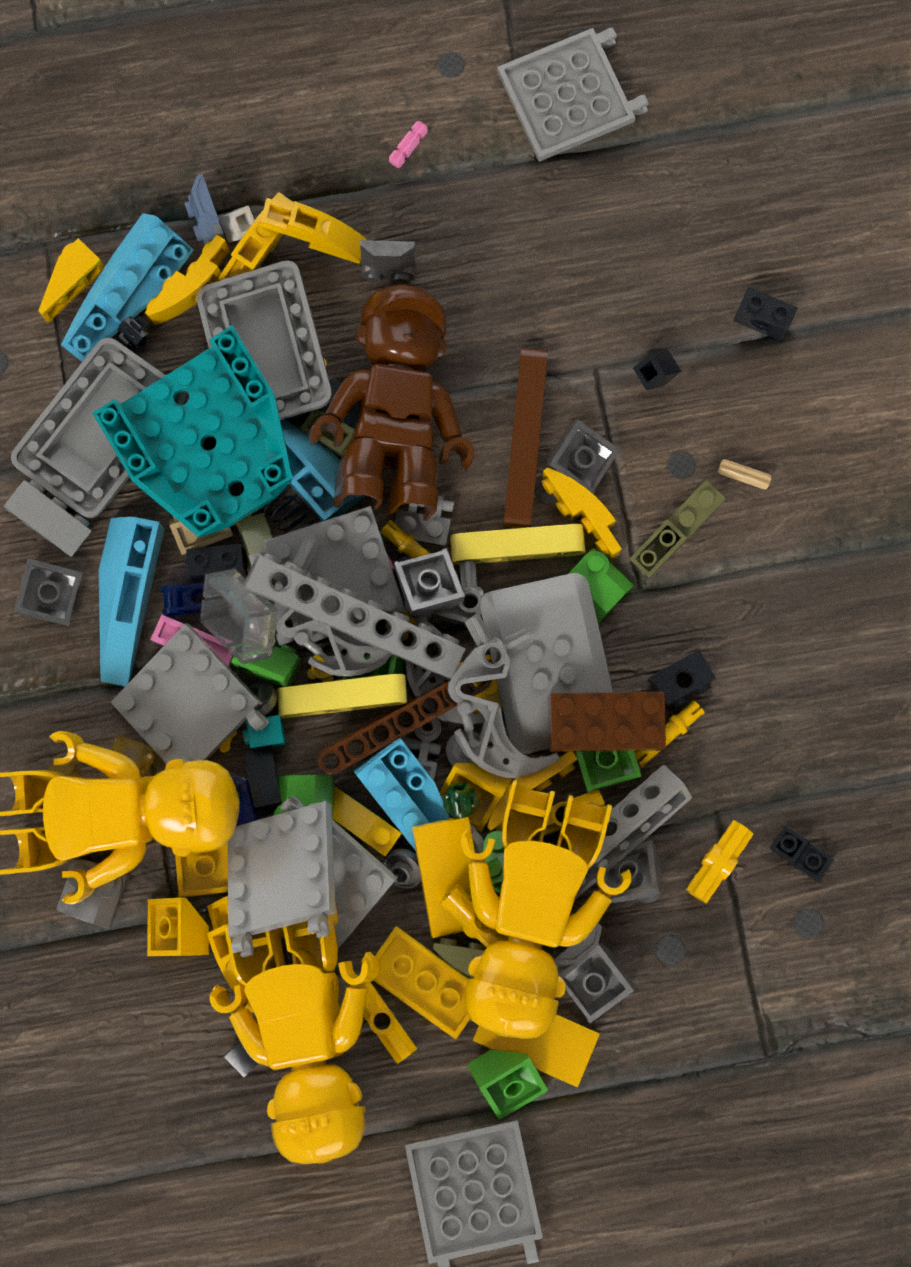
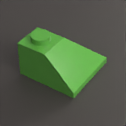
(277, 670)
(506, 1080)

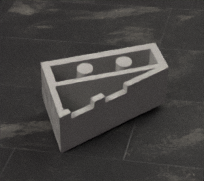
(48, 517)

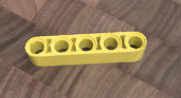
(518, 544)
(342, 695)

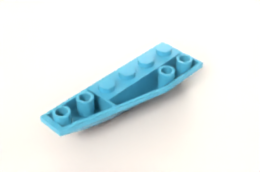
(127, 283)
(314, 474)
(124, 592)
(401, 788)

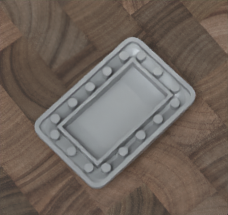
(277, 329)
(67, 446)
(561, 659)

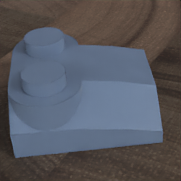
(203, 210)

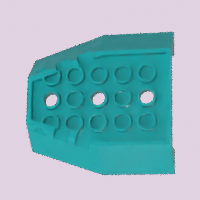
(164, 440)

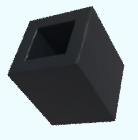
(657, 369)

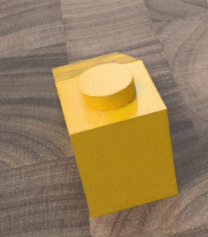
(72, 274)
(364, 823)

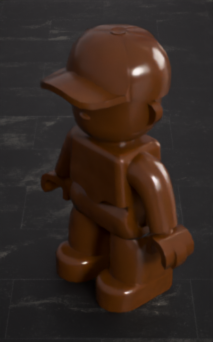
(397, 398)

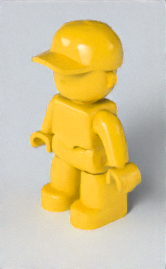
(183, 808)
(515, 977)
(301, 1030)

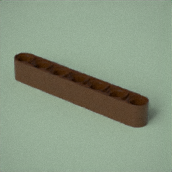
(525, 438)
(390, 722)

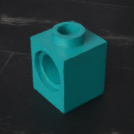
(271, 735)

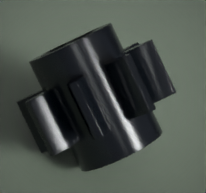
(134, 332)

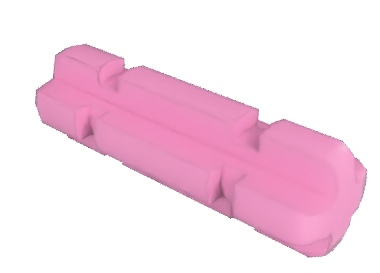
(408, 144)

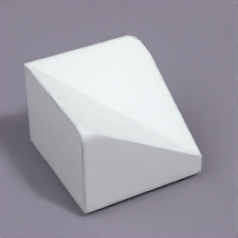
(236, 223)

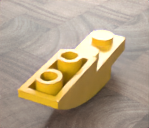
(313, 226)
(253, 246)
(181, 291)
(578, 501)
(539, 780)
(219, 917)

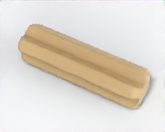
(744, 474)

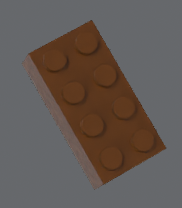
(606, 721)

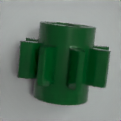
(460, 800)

